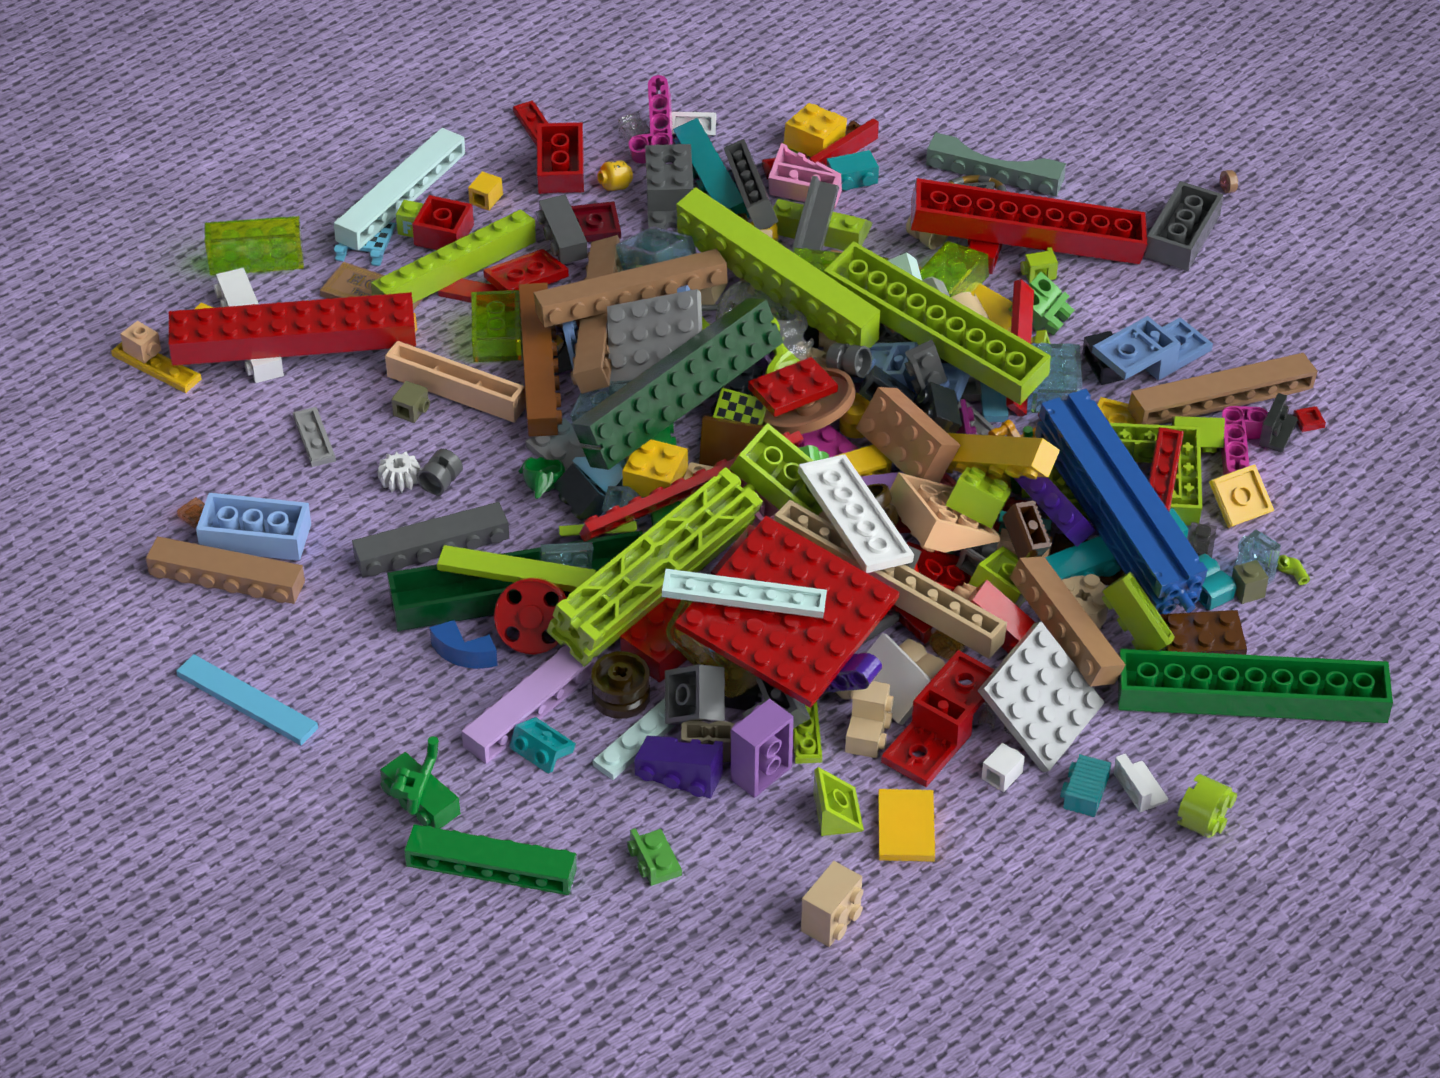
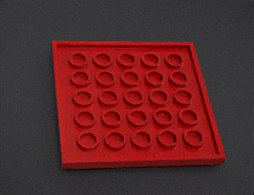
(787, 649)

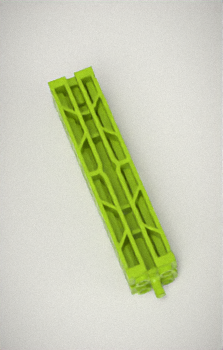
(634, 579)

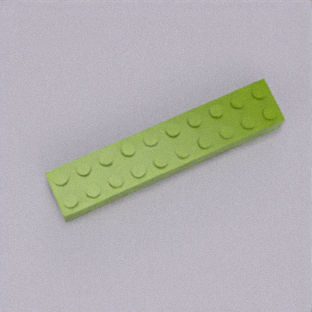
(778, 271)
(957, 331)

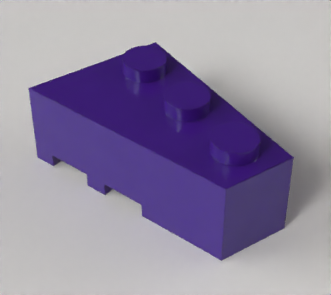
(680, 764)

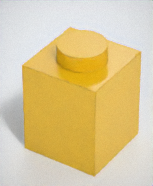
(485, 190)

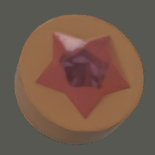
(1228, 181)

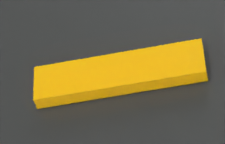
(161, 369)

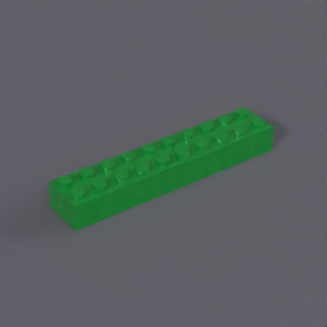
(1255, 686)

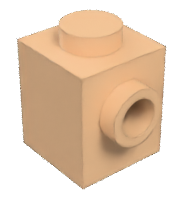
(140, 342)

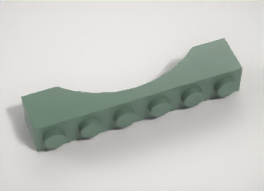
(1035, 175)

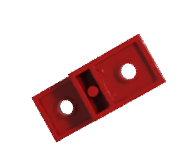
(939, 720)

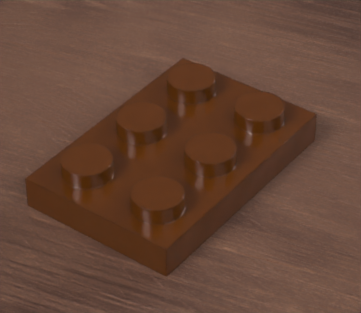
(1206, 632)

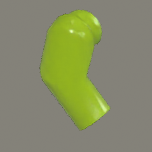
(1293, 567)

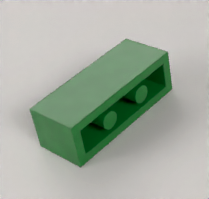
(437, 803)

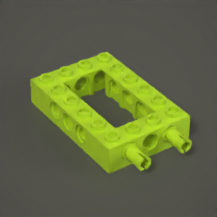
(1140, 443)

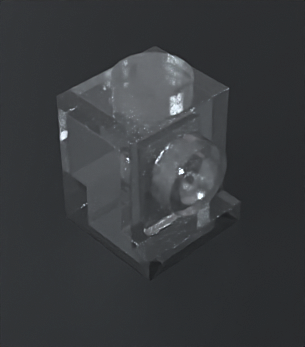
(631, 126)

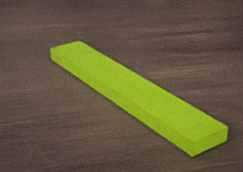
(510, 568)

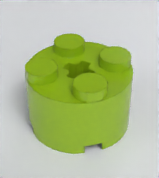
(1206, 806)

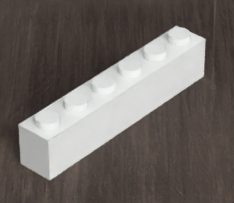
(237, 291)

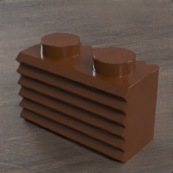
(1026, 530)

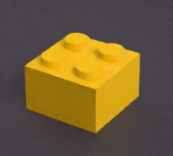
(813, 129)
(654, 466)

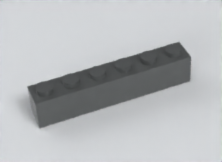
(750, 185)
(426, 539)

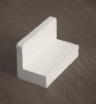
(707, 120)
(1139, 783)

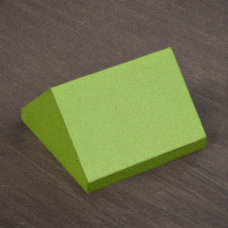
(836, 804)

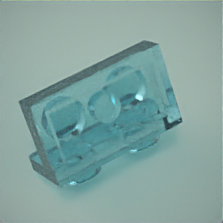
(1259, 548)
(568, 554)

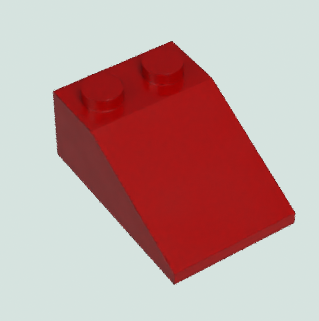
(940, 568)

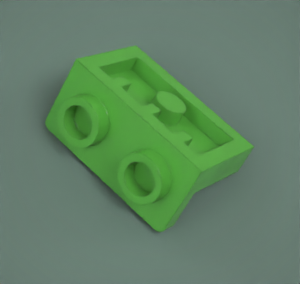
(654, 856)

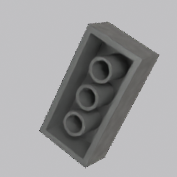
(1183, 225)

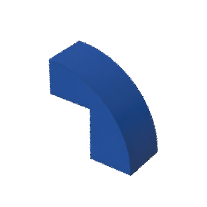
(474, 654)

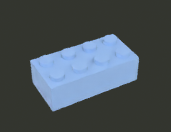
(255, 526)

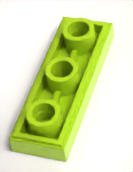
(807, 739)

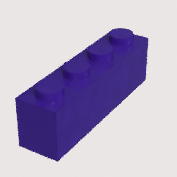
(1057, 508)

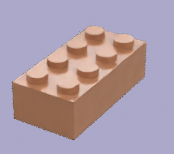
(907, 435)

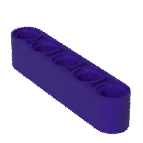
(856, 674)

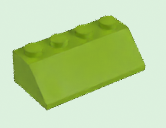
(841, 230)

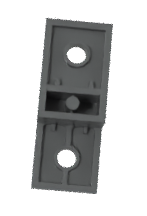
(667, 182)

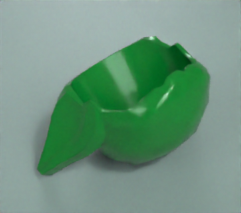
(541, 474)

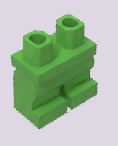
(1047, 303)

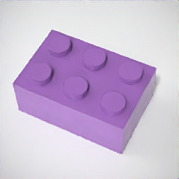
(761, 747)

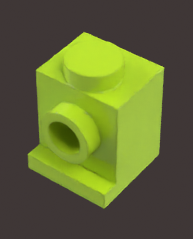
(1040, 262)

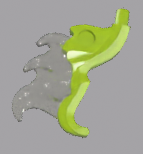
(794, 346)

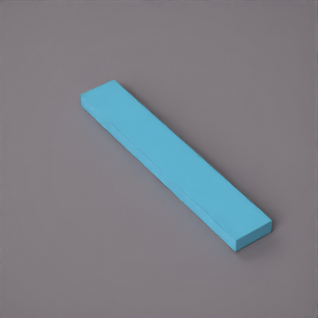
(247, 699)

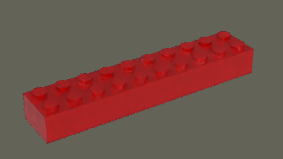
(1028, 221)
(291, 328)

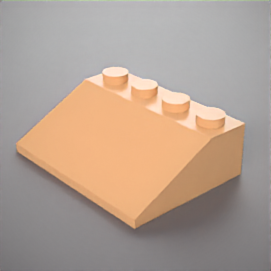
(935, 525)

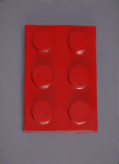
(526, 269)
(793, 386)

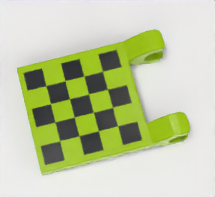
(739, 407)

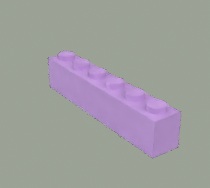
(529, 699)

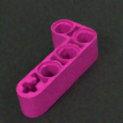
(658, 119)
(1240, 425)

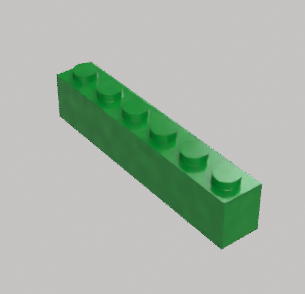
(491, 859)

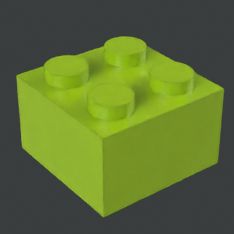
(979, 496)

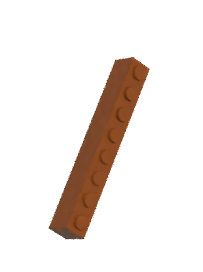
(539, 367)

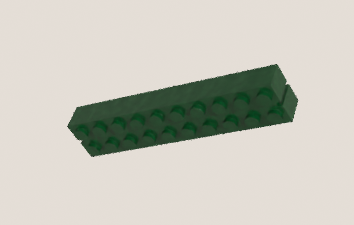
(677, 383)
(435, 596)

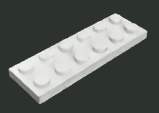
(855, 513)

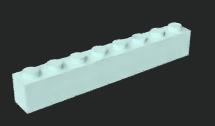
(404, 183)

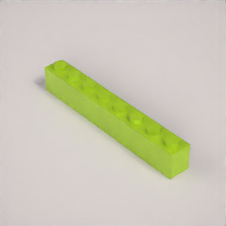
(460, 258)

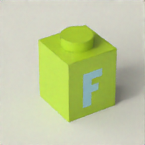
(405, 217)

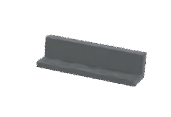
(816, 215)

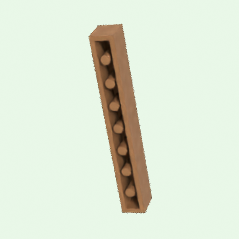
(649, 281)
(1222, 389)

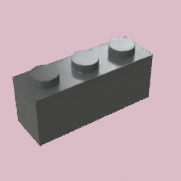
(562, 229)

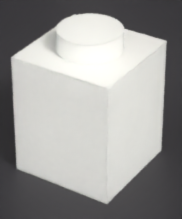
(1003, 767)

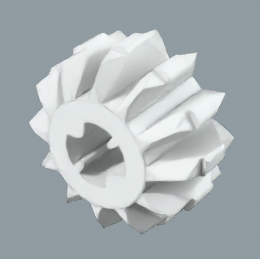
(398, 471)

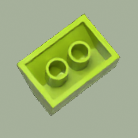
(1137, 614)

